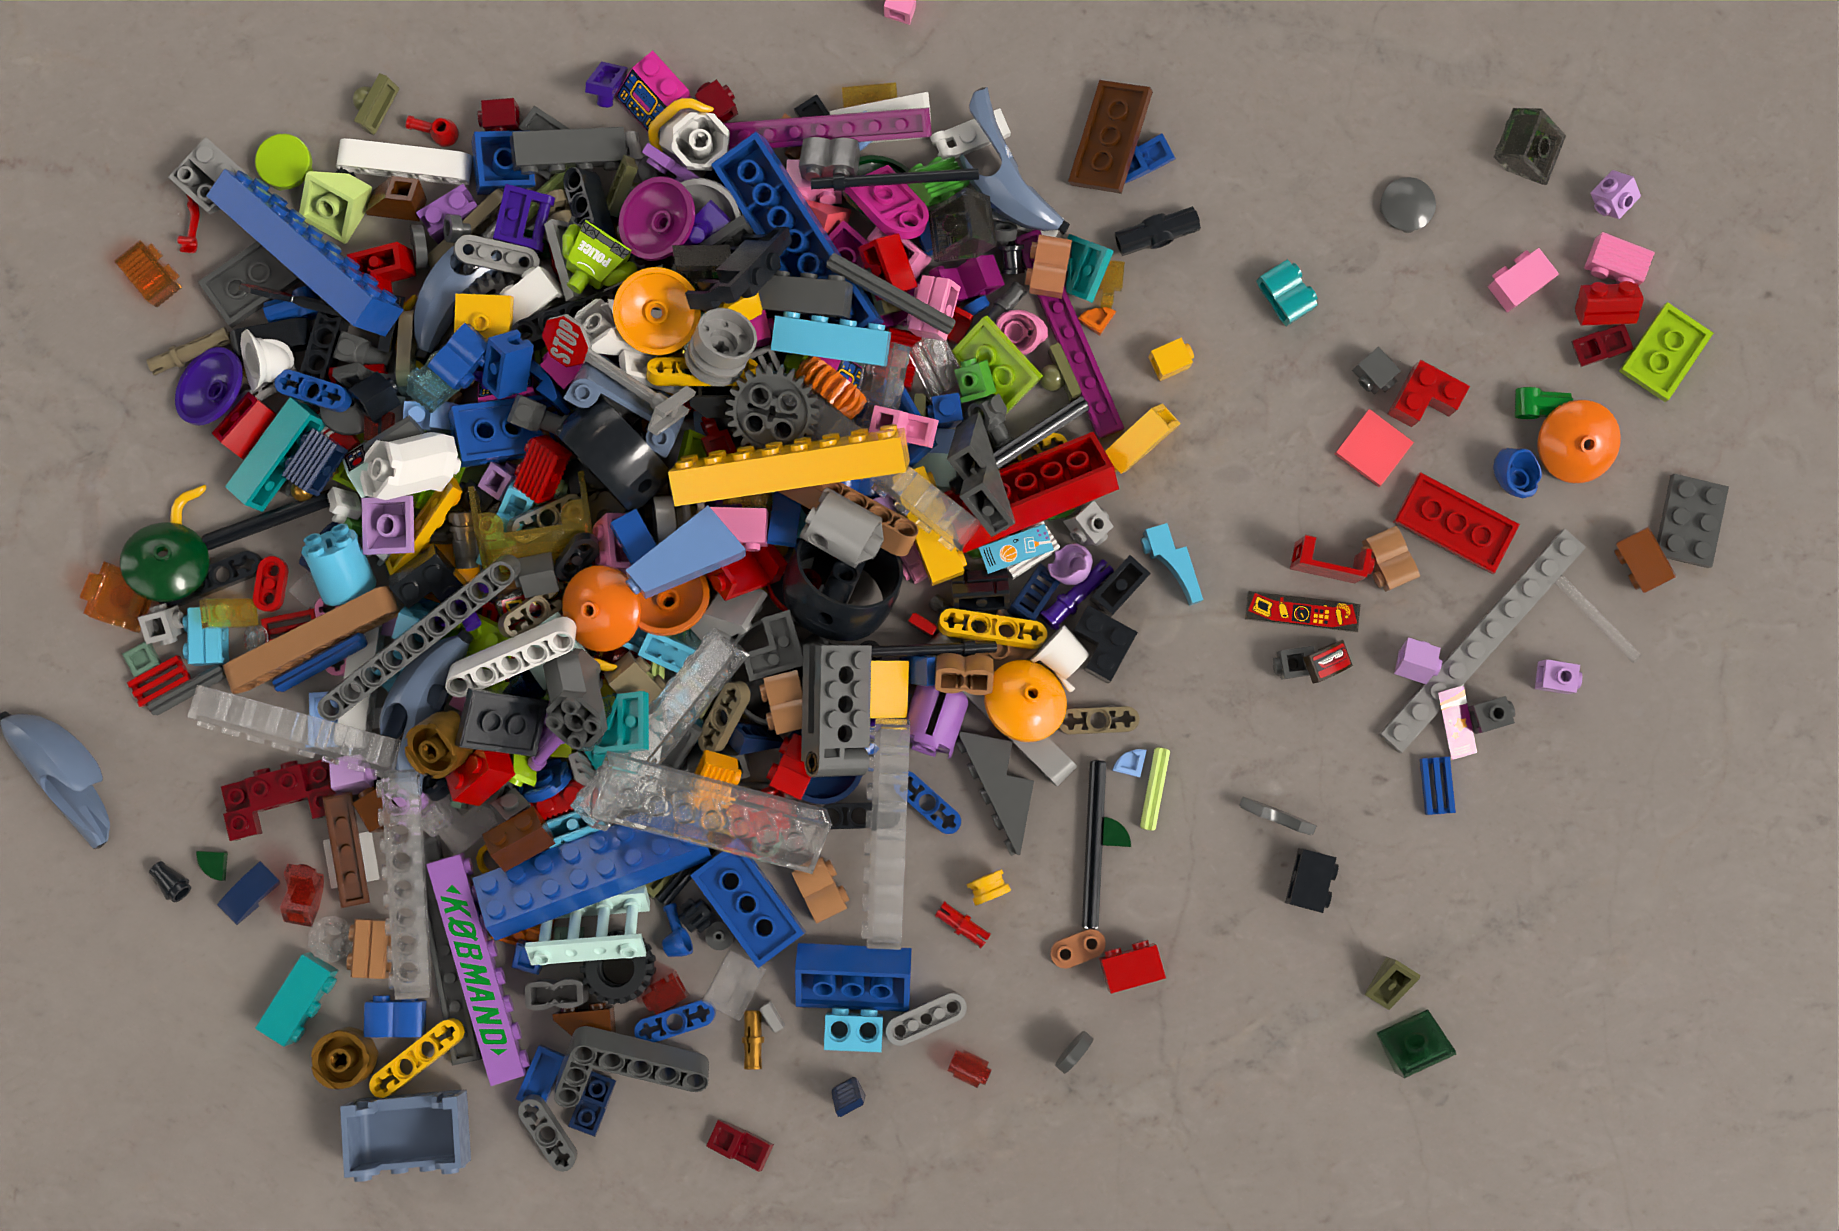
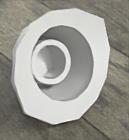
(264, 358)

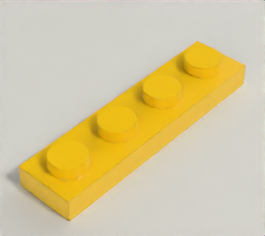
(429, 518)

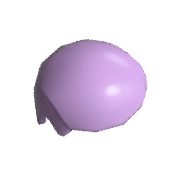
(1071, 564)

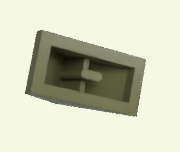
(1391, 983)

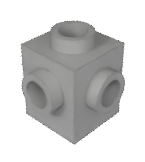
(1089, 524)
(162, 624)

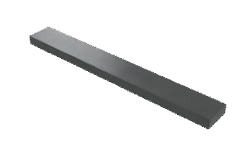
(446, 975)

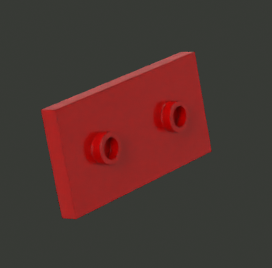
(1456, 523)

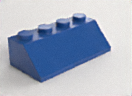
(852, 977)

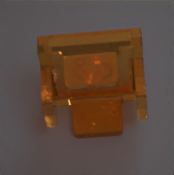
(112, 599)

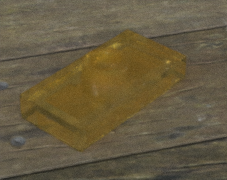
(868, 93)

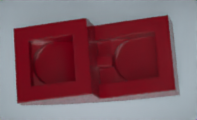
(1602, 345)
(739, 1145)

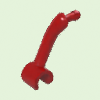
(189, 242)

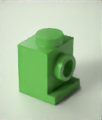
(982, 379)

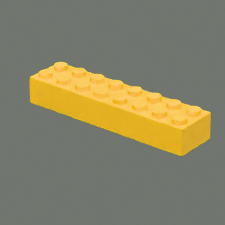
(789, 466)

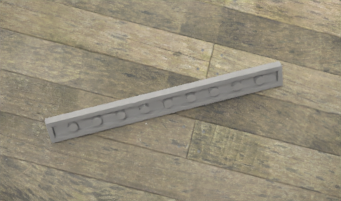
(1483, 639)

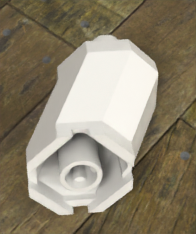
(694, 139)
(601, 328)
(410, 465)

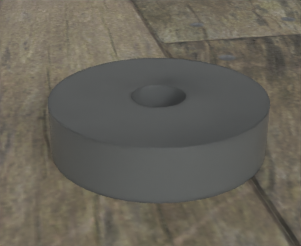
(419, 246)
(1074, 1052)

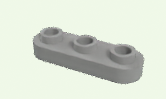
(482, 252)
(916, 1028)

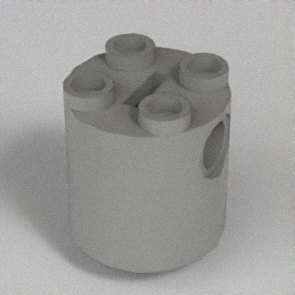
(843, 529)

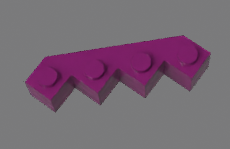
(975, 277)

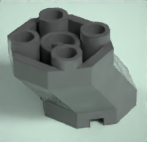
(575, 699)

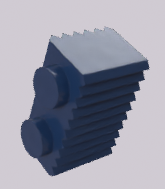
(314, 461)

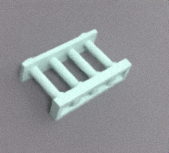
(599, 947)

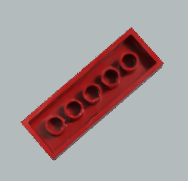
(1050, 485)

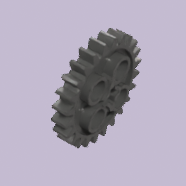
(777, 385)

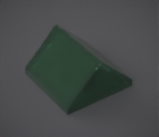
(1415, 1044)

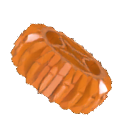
(832, 386)

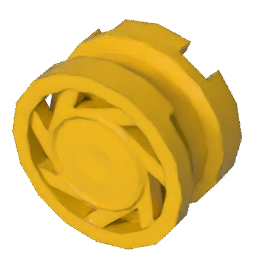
(988, 887)

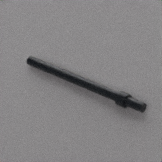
(840, 182)
(966, 648)

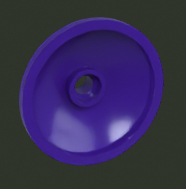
(209, 386)

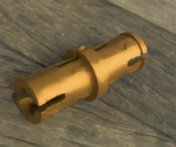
(752, 1039)

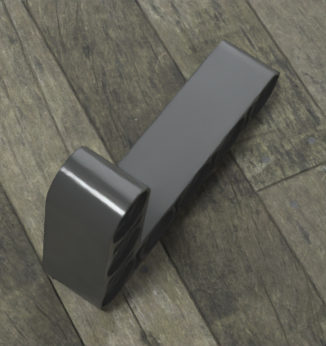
(626, 1057)

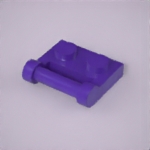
(514, 215)

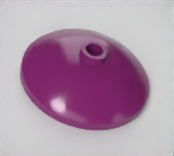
(647, 212)

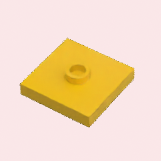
(485, 313)

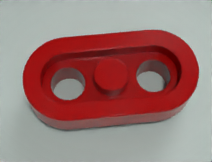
(268, 584)

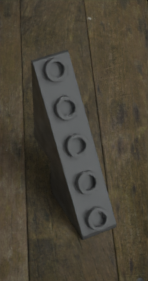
(982, 484)
(1006, 793)

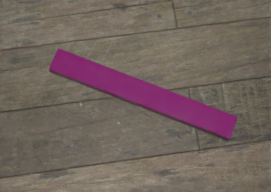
(857, 126)
(1070, 335)

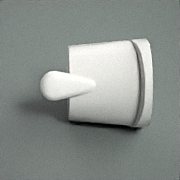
(1062, 655)

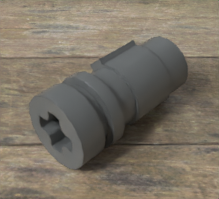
(464, 539)

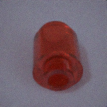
(969, 1068)

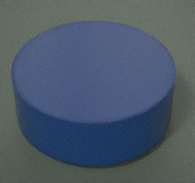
(977, 305)

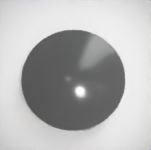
(1408, 204)

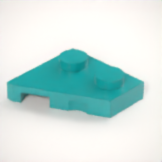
(627, 725)

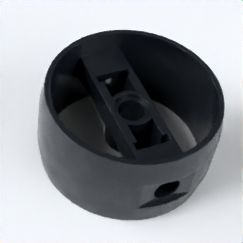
(614, 454)
(828, 611)

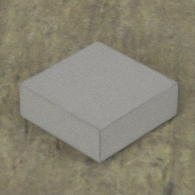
(772, 1017)

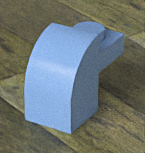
(431, 422)

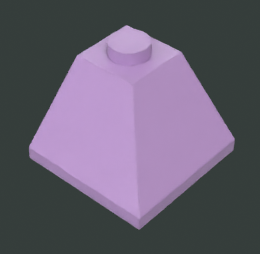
(388, 525)

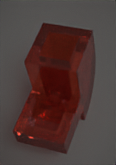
(303, 894)

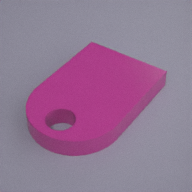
(891, 206)

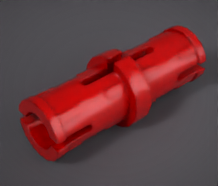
(962, 924)

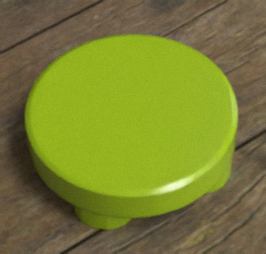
(283, 161)

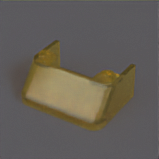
(495, 542)

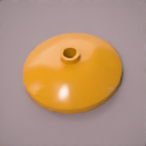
(655, 289)
(1015, 711)

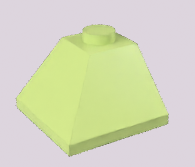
(334, 203)

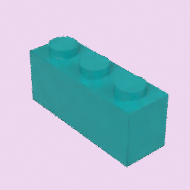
(297, 1000)

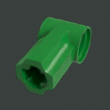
(1534, 403)

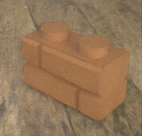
(369, 949)

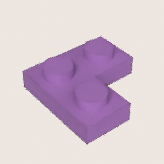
(664, 163)

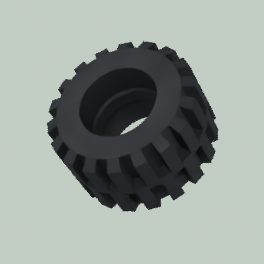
(619, 993)

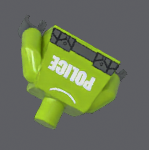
(595, 257)

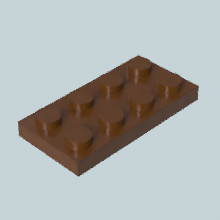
(1110, 136)

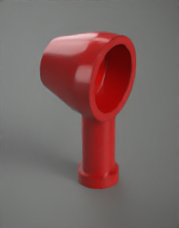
(444, 139)

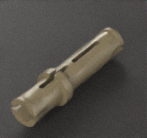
(179, 355)

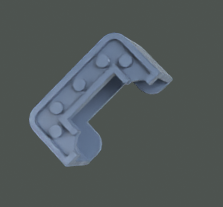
(405, 1133)

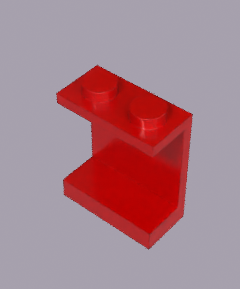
(1303, 562)
(749, 573)

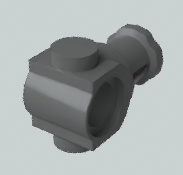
(357, 349)
(534, 415)
(993, 416)

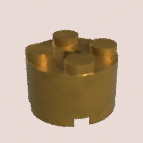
(433, 747)
(329, 1051)

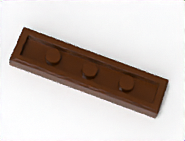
(346, 849)

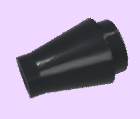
(171, 883)

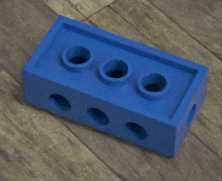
(491, 417)
(745, 923)

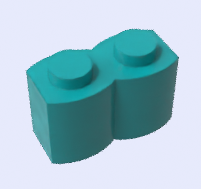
(1287, 292)

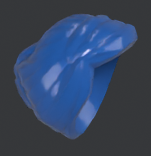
(1517, 472)

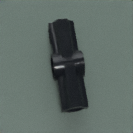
(1157, 231)

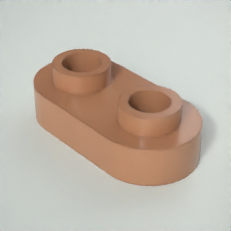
(1078, 950)

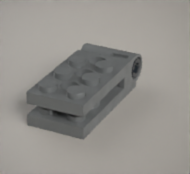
(836, 709)

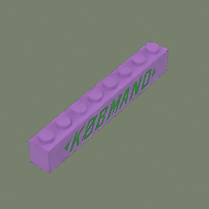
(478, 969)

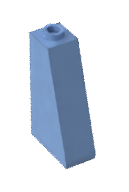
(687, 553)

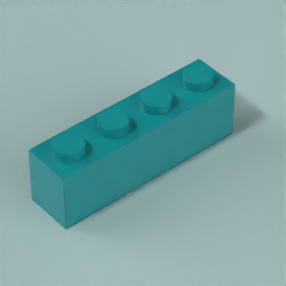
(261, 471)

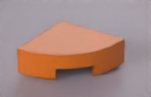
(1097, 318)

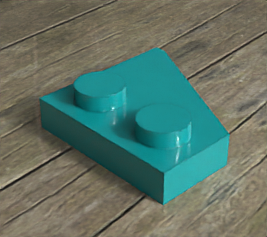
(1086, 267)

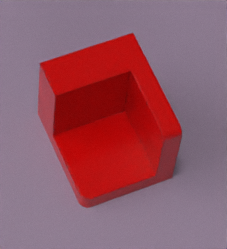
(962, 325)

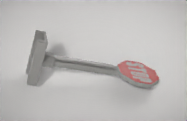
(570, 346)

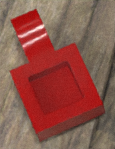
(715, 439)

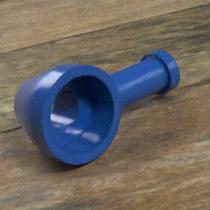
(678, 941)

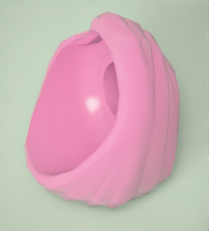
(1016, 325)

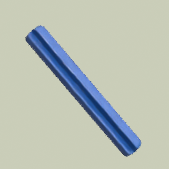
(320, 662)

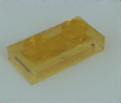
(228, 613)

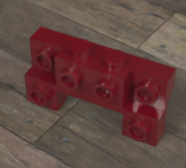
(272, 790)

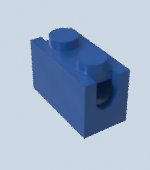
(507, 364)

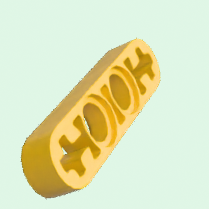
(667, 378)
(992, 625)
(416, 1057)

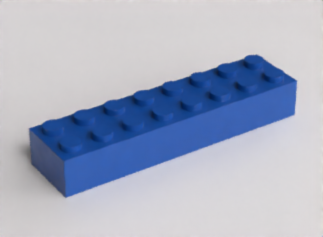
(771, 200)
(306, 252)
(579, 876)

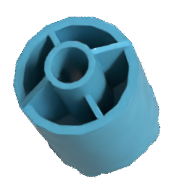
(338, 565)

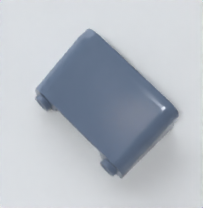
(592, 382)

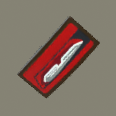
(1327, 661)

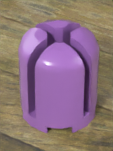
(947, 725)

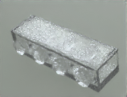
(883, 384)

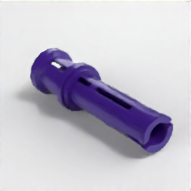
(1067, 603)

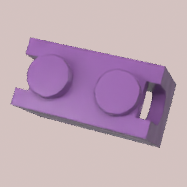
(451, 203)

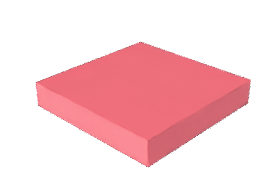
(1374, 448)

